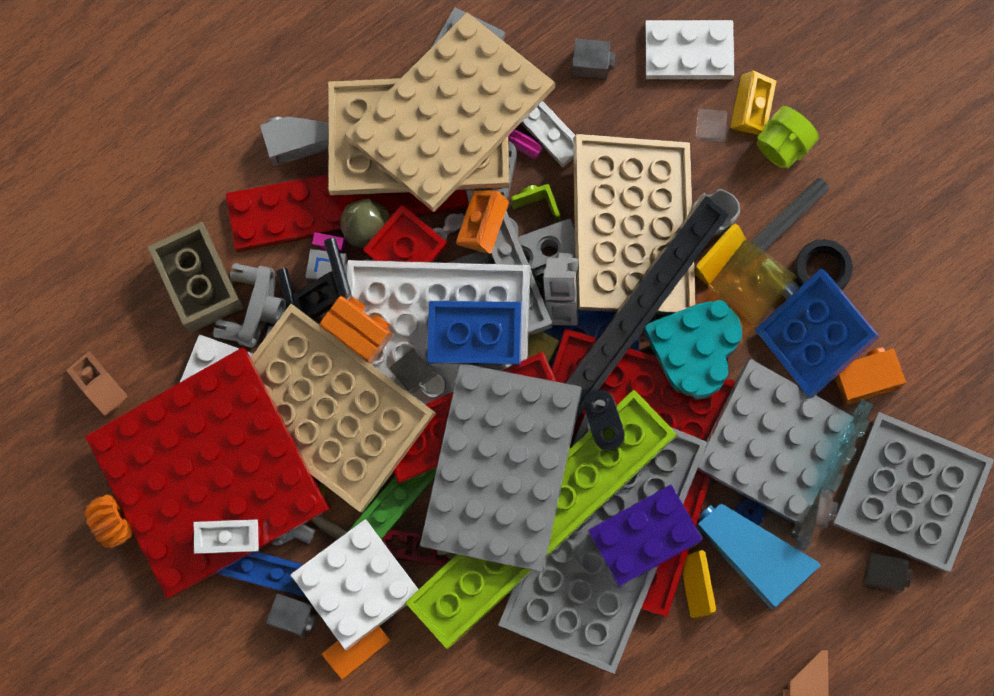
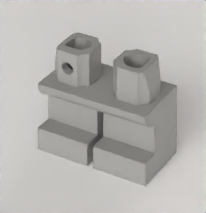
(561, 289)

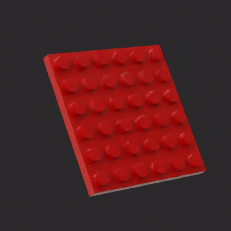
(201, 456)

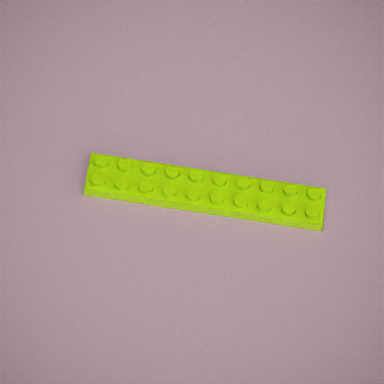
(471, 586)

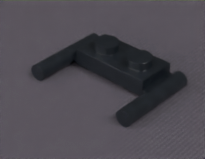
(322, 293)

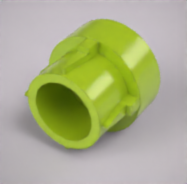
(786, 137)

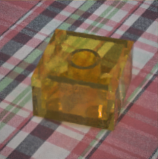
(752, 282)

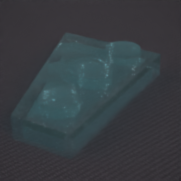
(856, 428)

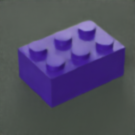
(645, 535)

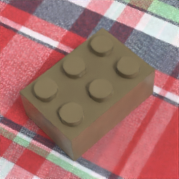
(195, 277)

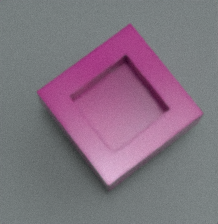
(318, 241)

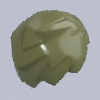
(362, 221)

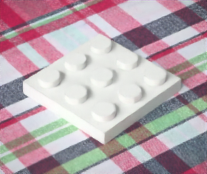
(355, 584)

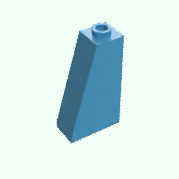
(755, 554)

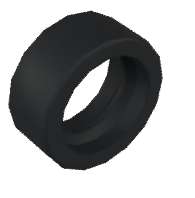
(829, 247)

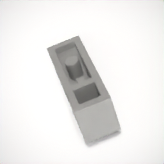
(294, 138)

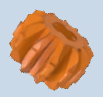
(107, 521)

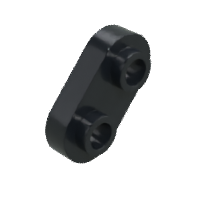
(604, 419)

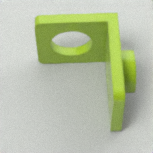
(532, 194)

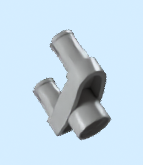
(262, 307)

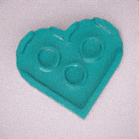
(695, 346)

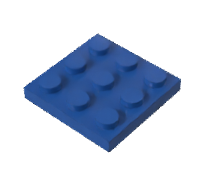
(817, 333)

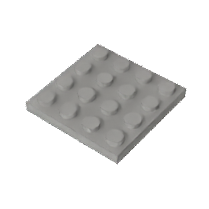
(773, 441)
(913, 492)

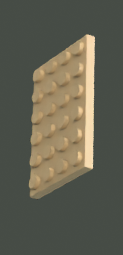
(450, 111)
(356, 173)
(626, 211)
(338, 407)

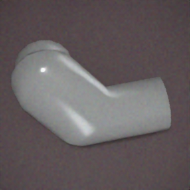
(302, 533)

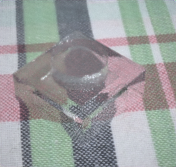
(711, 125)
(826, 510)

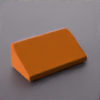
(482, 221)
(347, 661)

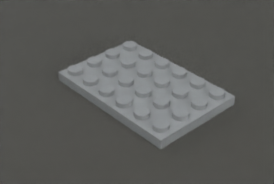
(501, 467)

